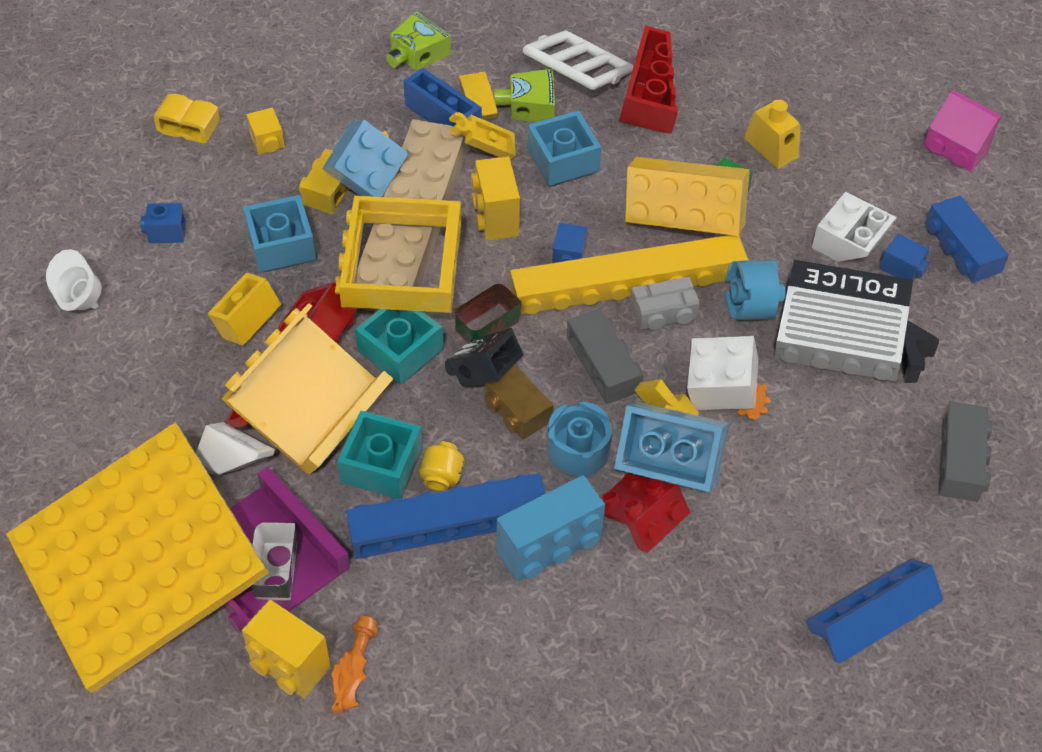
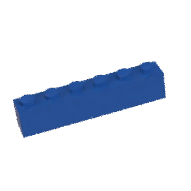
(438, 516)

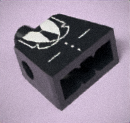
(475, 362)

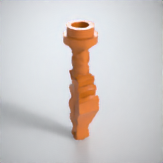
(349, 672)

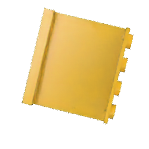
(303, 391)

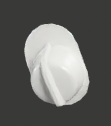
(73, 281)

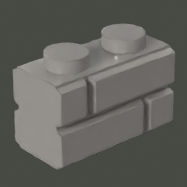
(664, 303)

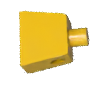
(775, 133)

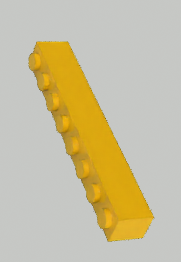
(615, 274)

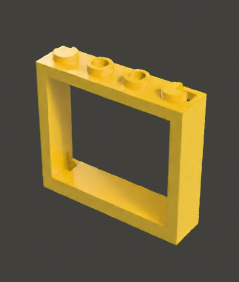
(403, 212)

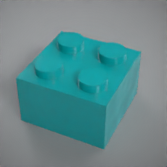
(399, 341)
(380, 454)

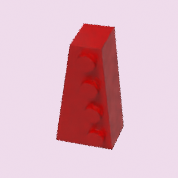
(651, 86)

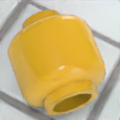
(441, 466)

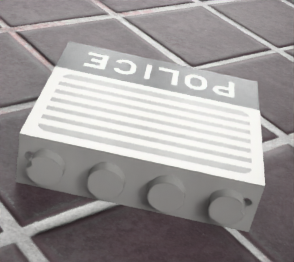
(844, 320)

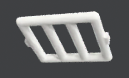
(577, 71)

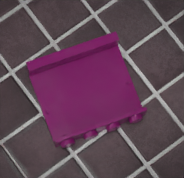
(318, 554)

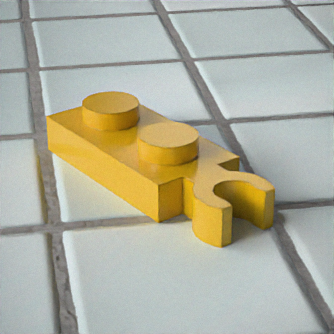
(484, 135)

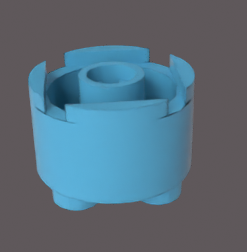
(753, 289)
(579, 439)

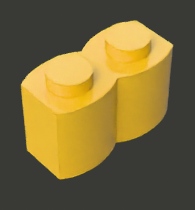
(187, 118)

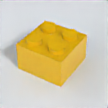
(496, 198)
(286, 649)

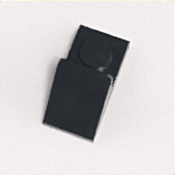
(917, 346)

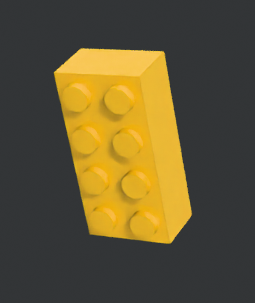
(687, 195)

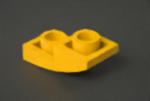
(478, 89)

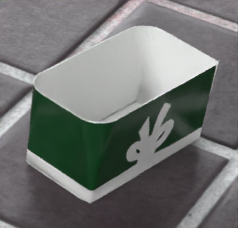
(265, 538)

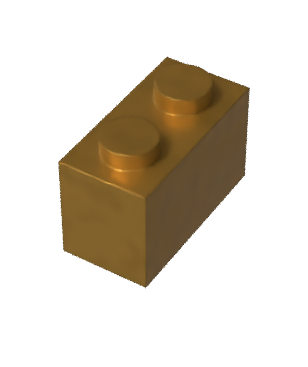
(518, 403)

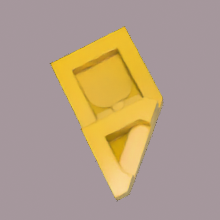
(658, 394)

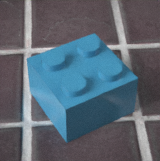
(563, 148)
(365, 159)
(279, 233)

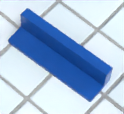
(877, 609)

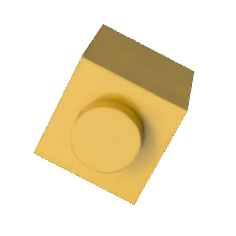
(265, 131)

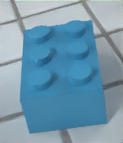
(671, 446)
(550, 528)

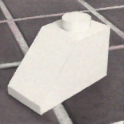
(228, 449)

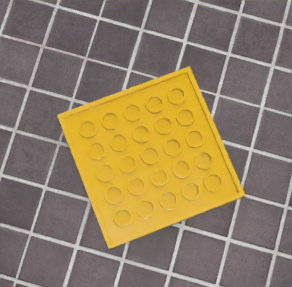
(135, 556)

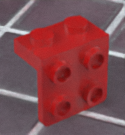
(647, 507)

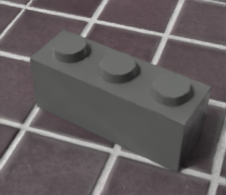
(604, 355)
(965, 452)

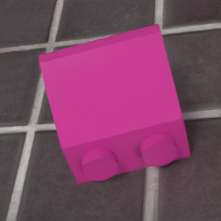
(962, 131)

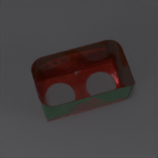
(481, 304)

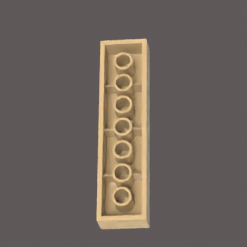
(402, 252)

